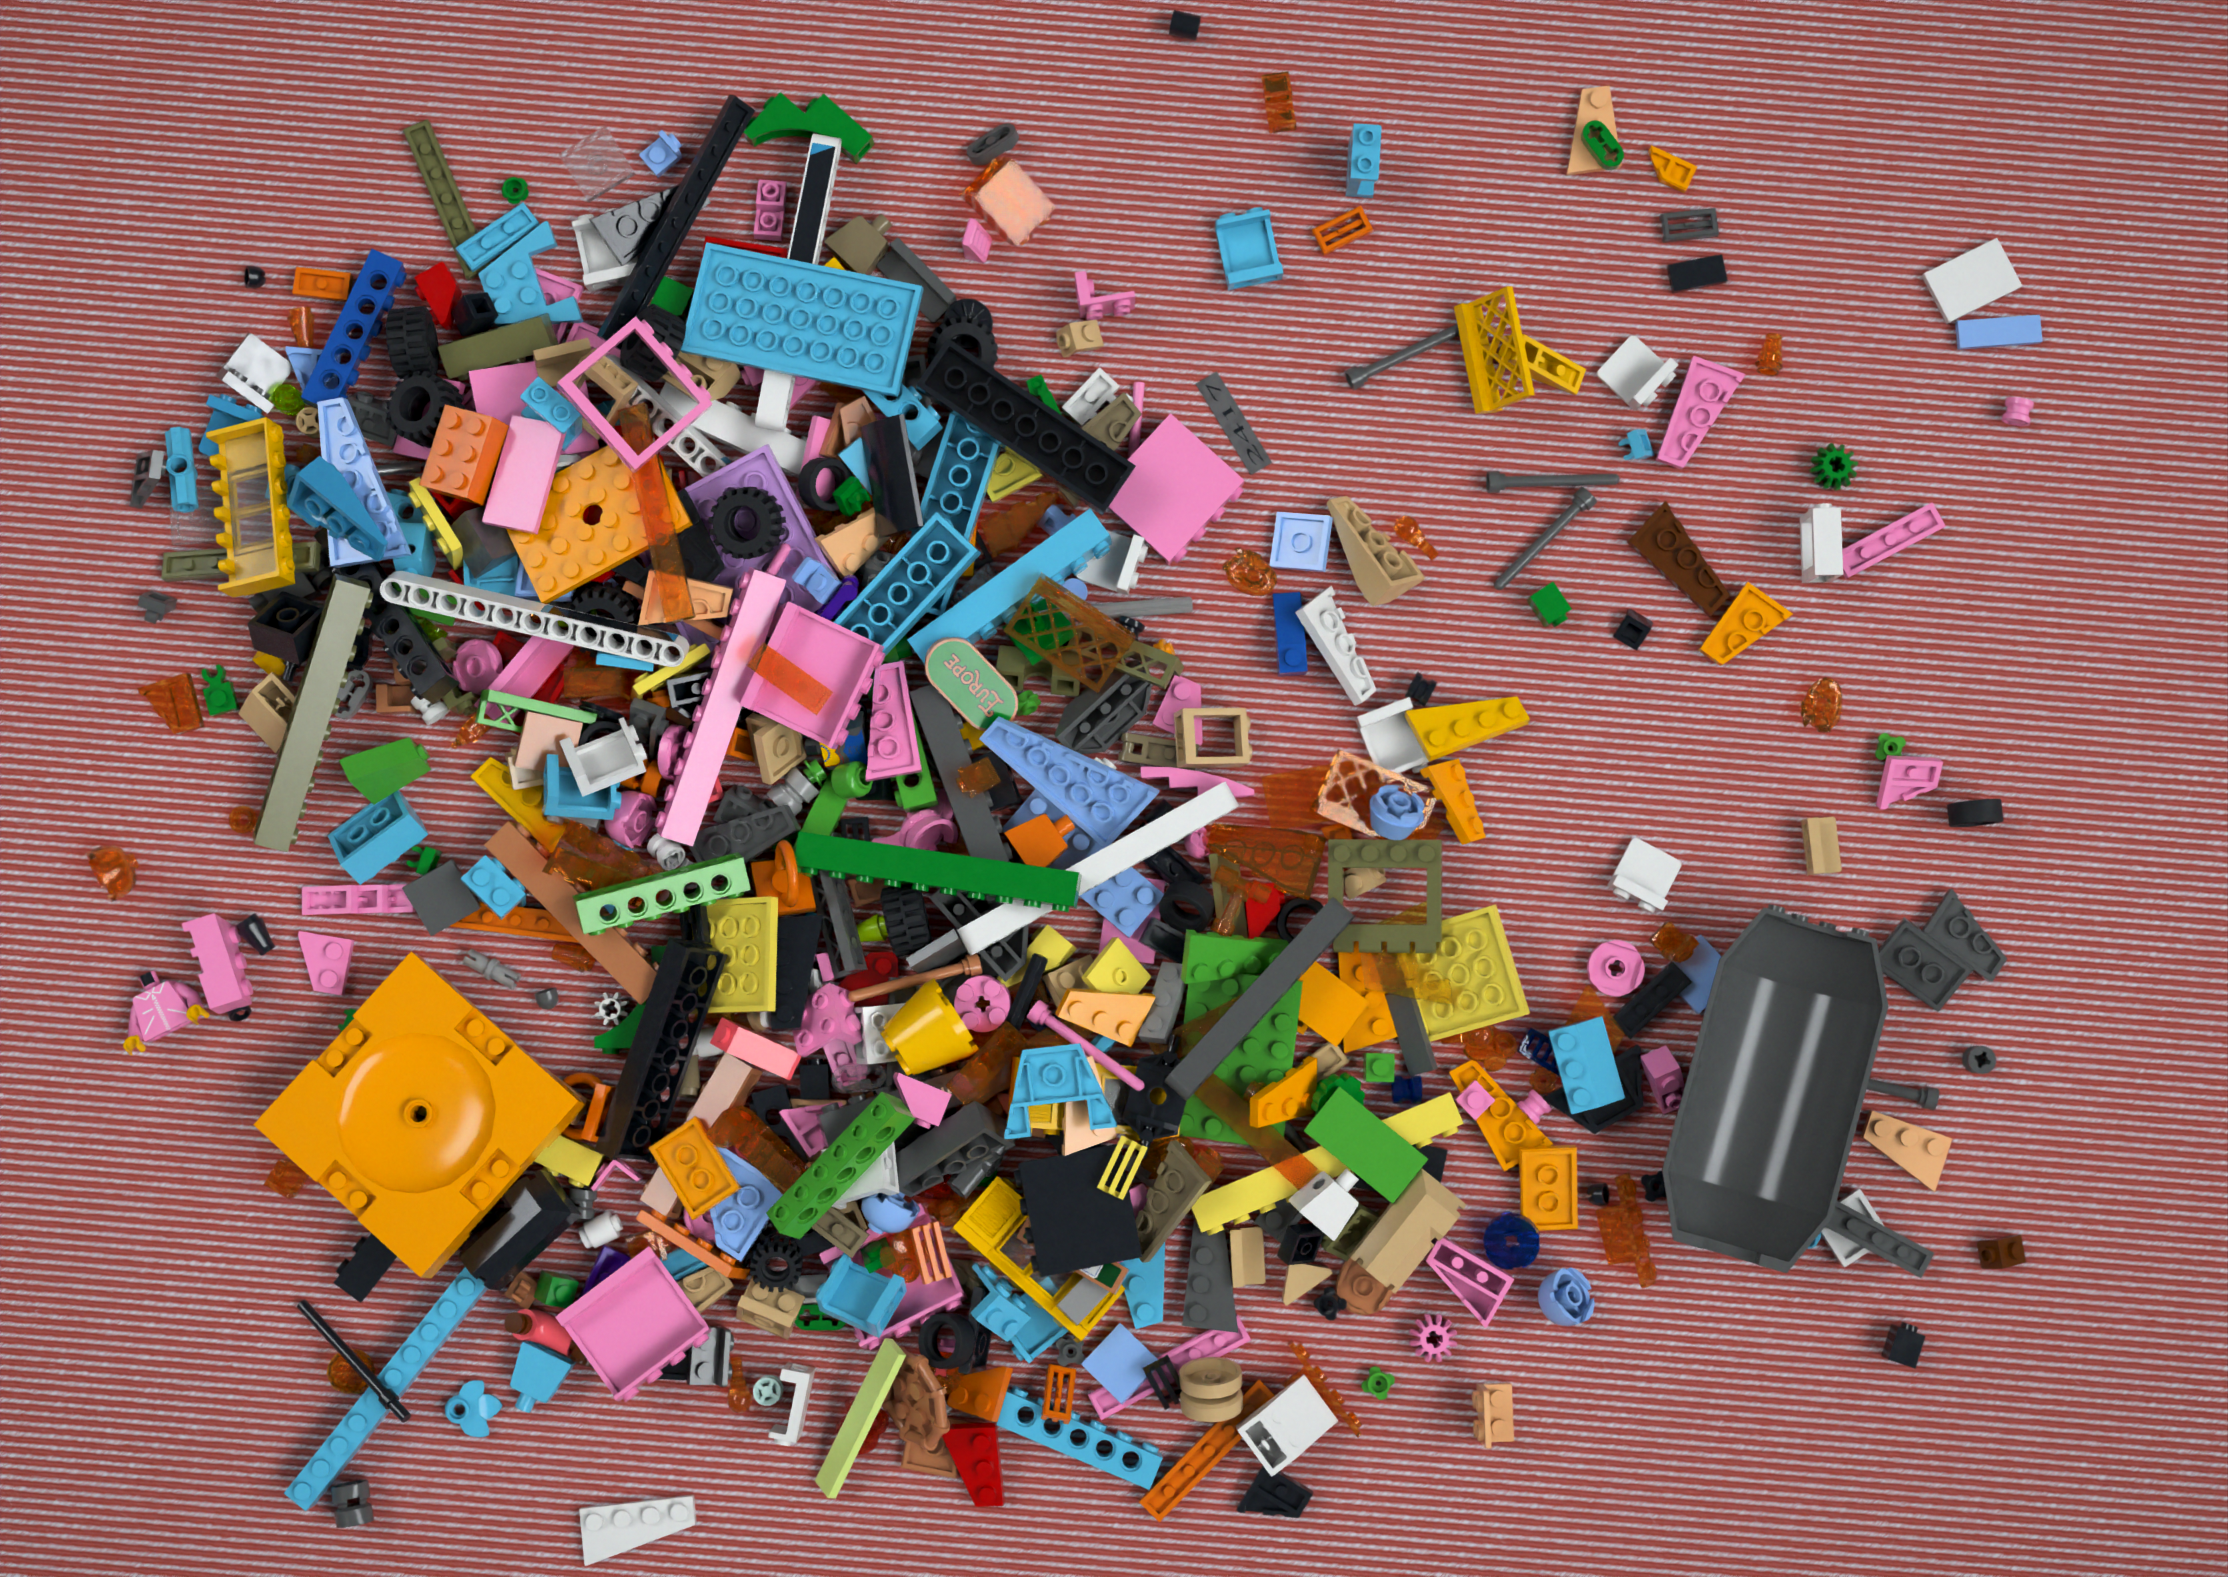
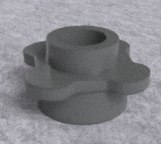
(1064, 1357)

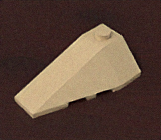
(1375, 563)

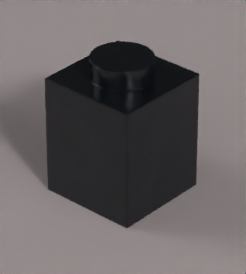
(474, 314)
(815, 1080)
(1903, 1344)

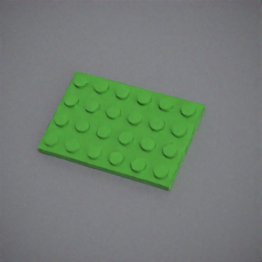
(1260, 1057)

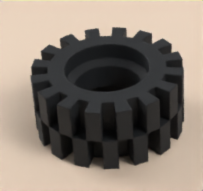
(776, 1278)

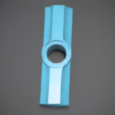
(181, 455)

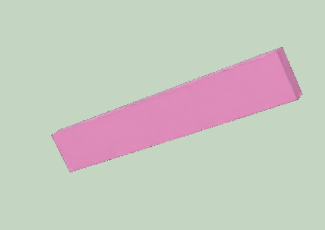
(1207, 1344)

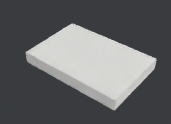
(1971, 280)

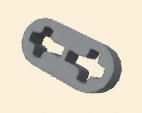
(358, 696)

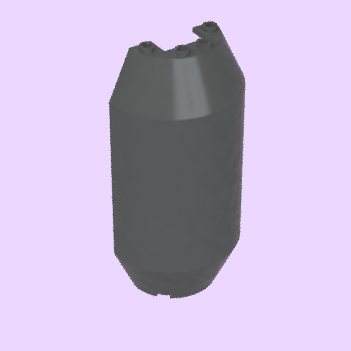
(1775, 1089)

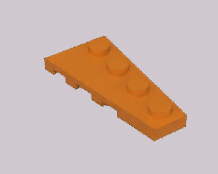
(695, 1246)

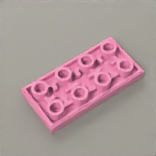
(524, 475)

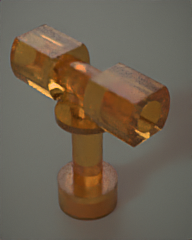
(1239, 890)

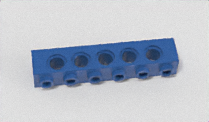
(375, 267)

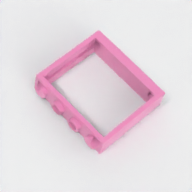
(601, 425)

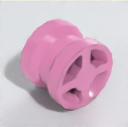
(2017, 411)
(1534, 1106)

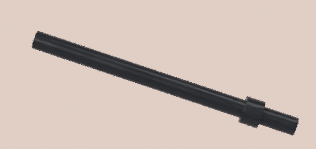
(387, 1397)

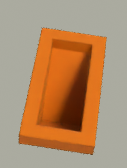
(740, 746)

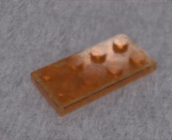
(1292, 793)

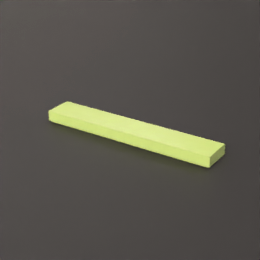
(860, 1418)

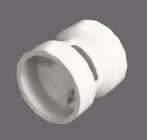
(430, 711)
(666, 851)

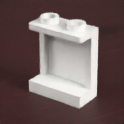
(598, 262)
(1391, 740)
(605, 759)
(878, 1178)
(803, 1377)

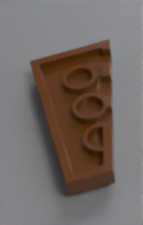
(1674, 555)

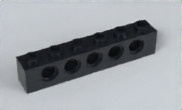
(779, 1098)

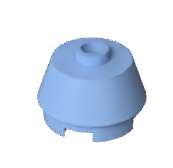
(1395, 812)

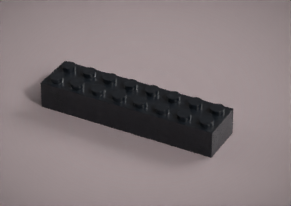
(1025, 426)

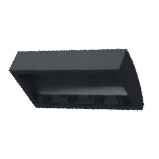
(891, 476)

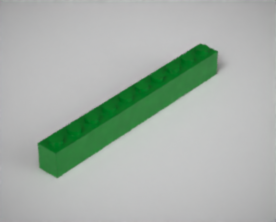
(937, 870)

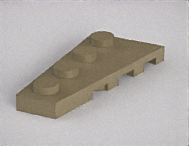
(1110, 427)
(1170, 1199)

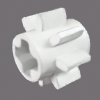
(605, 1012)

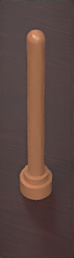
(969, 966)

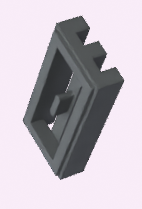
(1665, 228)

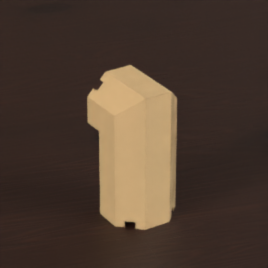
(1406, 1230)

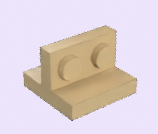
(774, 747)
(770, 1310)

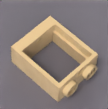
(614, 382)
(1186, 743)

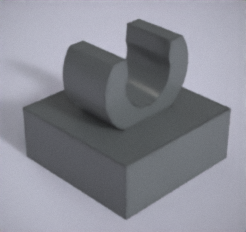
(156, 605)

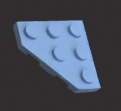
(743, 1214)

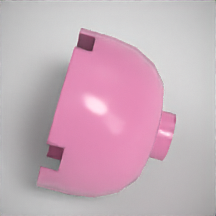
(632, 821)

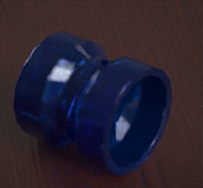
(1406, 1089)

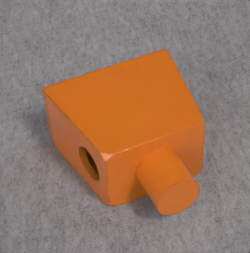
(1040, 840)

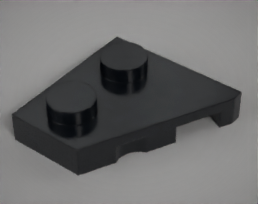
(1275, 1495)

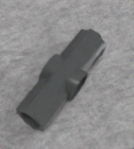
(976, 1170)

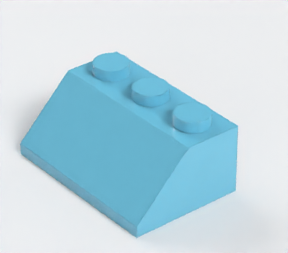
(377, 836)
(1586, 1065)

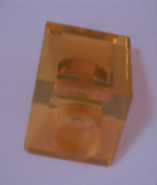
(977, 777)

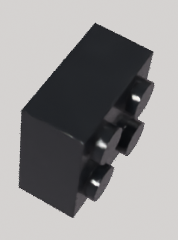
(1300, 1244)

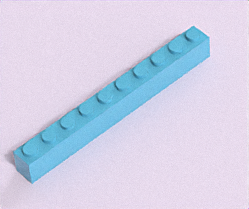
(396, 1375)

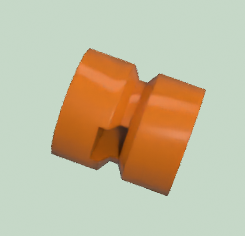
(650, 782)

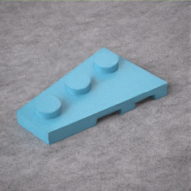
(1145, 1289)

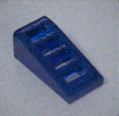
(1526, 1041)

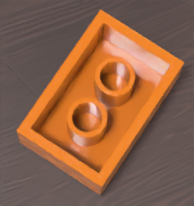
(464, 455)

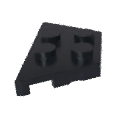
(1599, 1118)

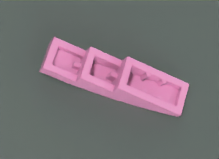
(1193, 779)
(355, 900)

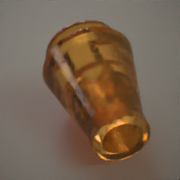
(302, 325)
(1770, 357)
(573, 956)

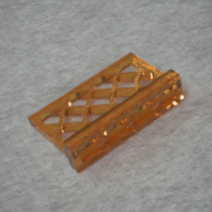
(1082, 611)
(1359, 820)

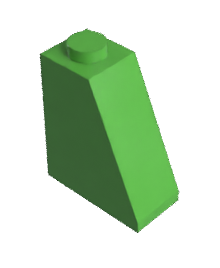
(386, 768)

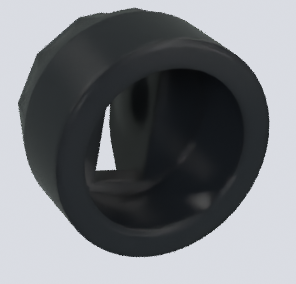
(254, 277)
(1599, 1194)

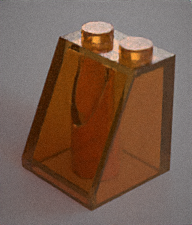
(1008, 200)
(594, 682)

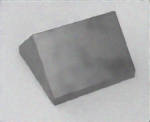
(482, 544)

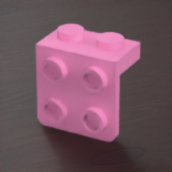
(825, 1018)

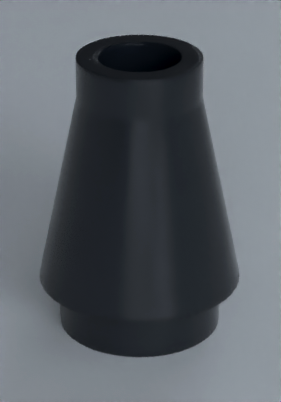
(256, 934)

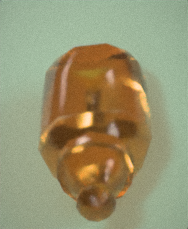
(471, 732)

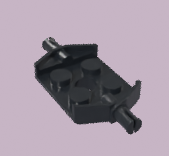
(1142, 1115)

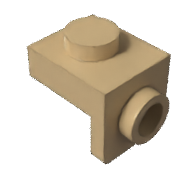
(1079, 337)
(1362, 880)

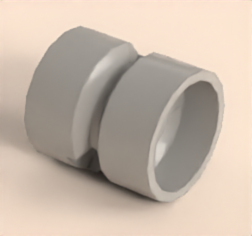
(793, 791)

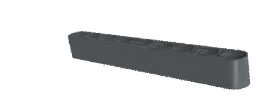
(1259, 999)

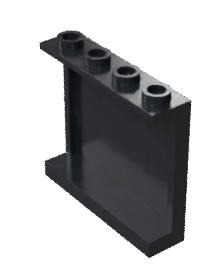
(1070, 1217)

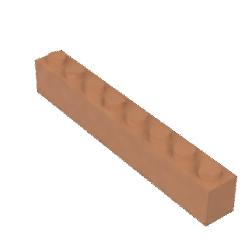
(612, 948)

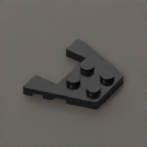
(696, 547)

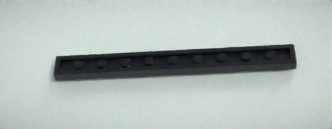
(678, 216)

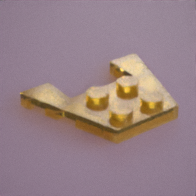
(1399, 972)

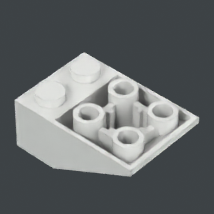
(1286, 1425)

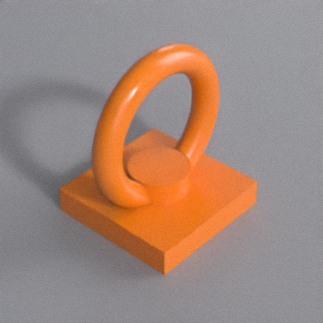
(776, 880)
(598, 1109)

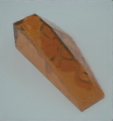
(1280, 855)

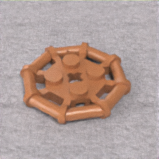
(917, 1401)

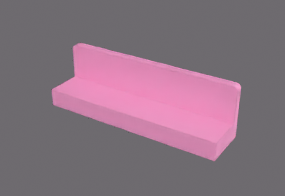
(528, 671)

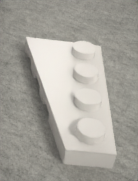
(1330, 636)
(626, 1525)

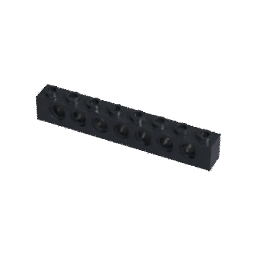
(438, 676)

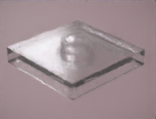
(597, 164)
(200, 525)

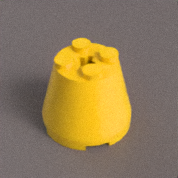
(927, 1032)

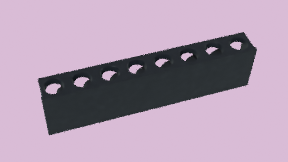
(658, 1048)

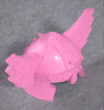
(926, 827)

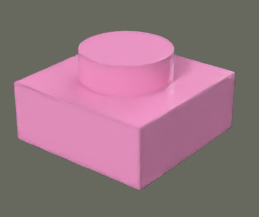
(1474, 1099)

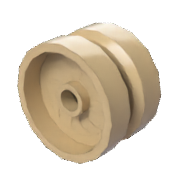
(1211, 1389)

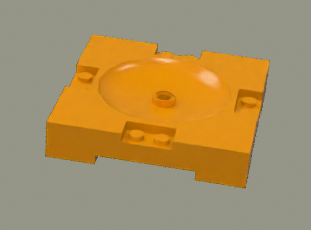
(357, 1127)

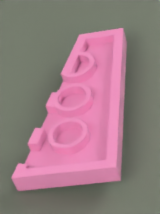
(1699, 402)
(893, 737)

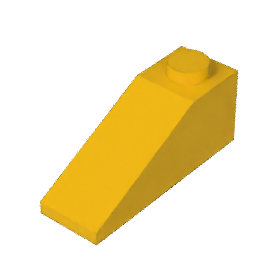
(1549, 366)

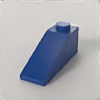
(1289, 635)

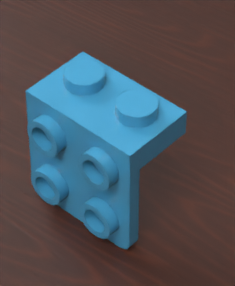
(226, 414)

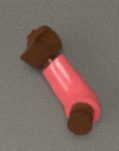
(545, 1330)

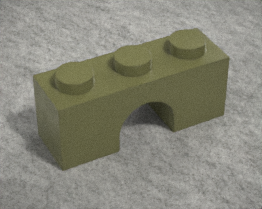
(1017, 670)

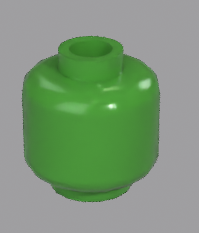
(849, 780)

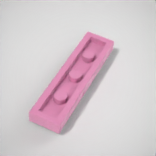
(1891, 539)

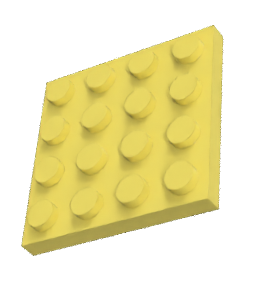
(748, 935)
(1480, 973)

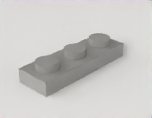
(1163, 1012)

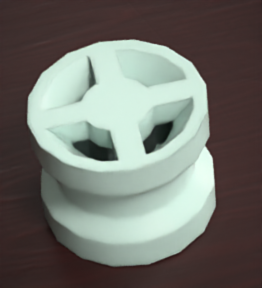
(764, 1394)

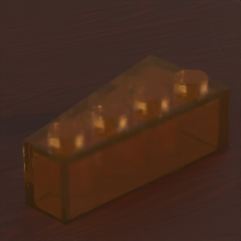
(596, 860)

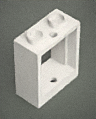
(1821, 544)

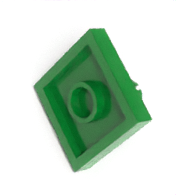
(1042, 623)

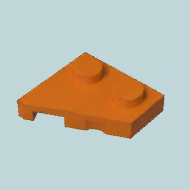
(982, 1393)

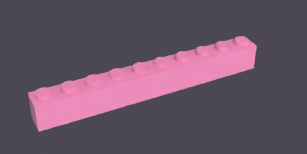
(720, 706)

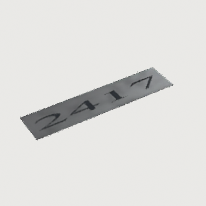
(1233, 423)

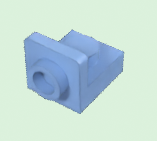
(662, 153)
(817, 579)

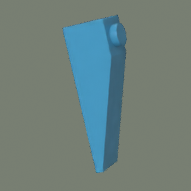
(327, 500)

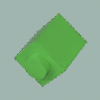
(1378, 1067)

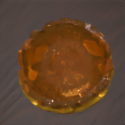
(343, 1376)

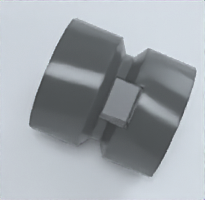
(355, 1513)

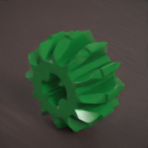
(1824, 469)

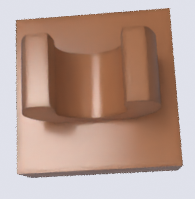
(522, 1290)

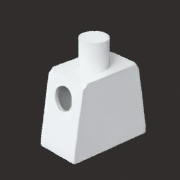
(1327, 1201)

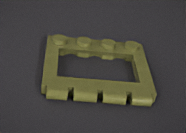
(1388, 854)

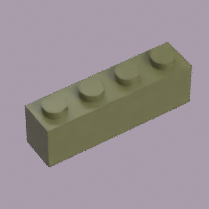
(497, 346)

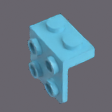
(494, 887)
(1000, 1309)

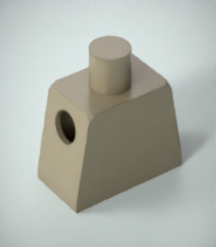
(860, 244)

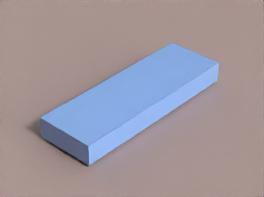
(1998, 332)

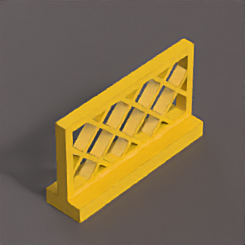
(1480, 355)

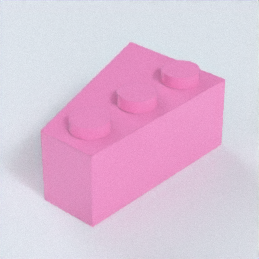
(220, 963)
(1470, 1277)

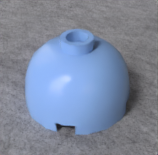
(888, 1212)
(1566, 1297)

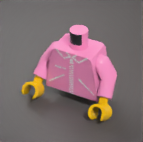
(161, 1011)

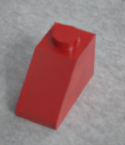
(1259, 915)

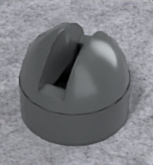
(547, 998)

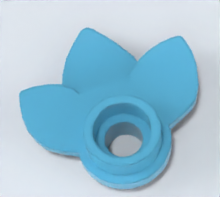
(477, 1409)

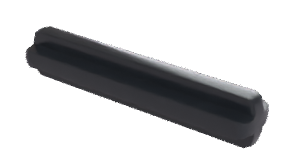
(1026, 990)

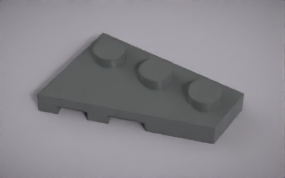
(1960, 933)

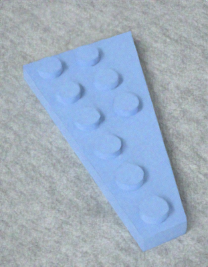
(347, 450)
(1084, 789)

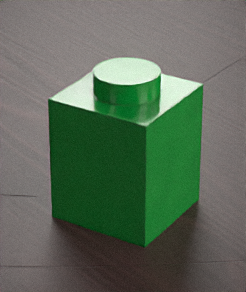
(1549, 605)
(556, 1289)

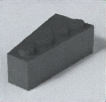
(948, 1148)

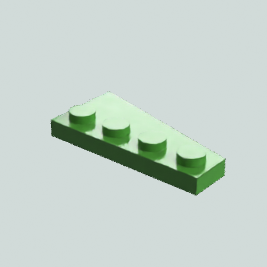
(1224, 957)

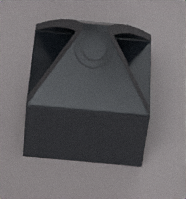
(286, 630)

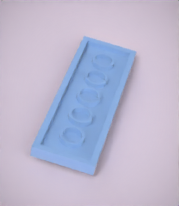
(1123, 898)

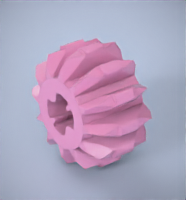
(1439, 1329)

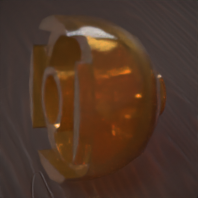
(113, 870)

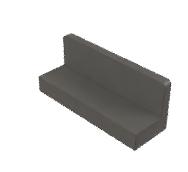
(906, 267)

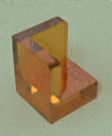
(286, 1178)

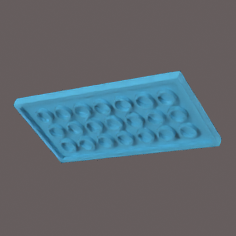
(802, 319)

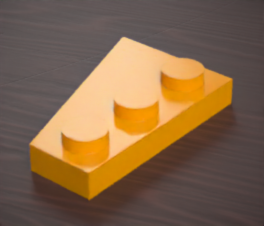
(1742, 624)
(1454, 792)
(1106, 1013)
(1286, 1098)

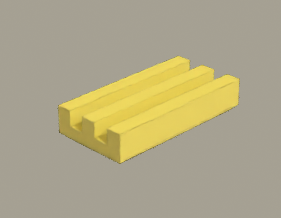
(1132, 1145)

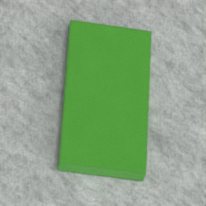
(1365, 1144)

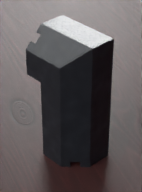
(519, 1230)

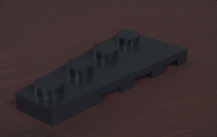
(795, 960)

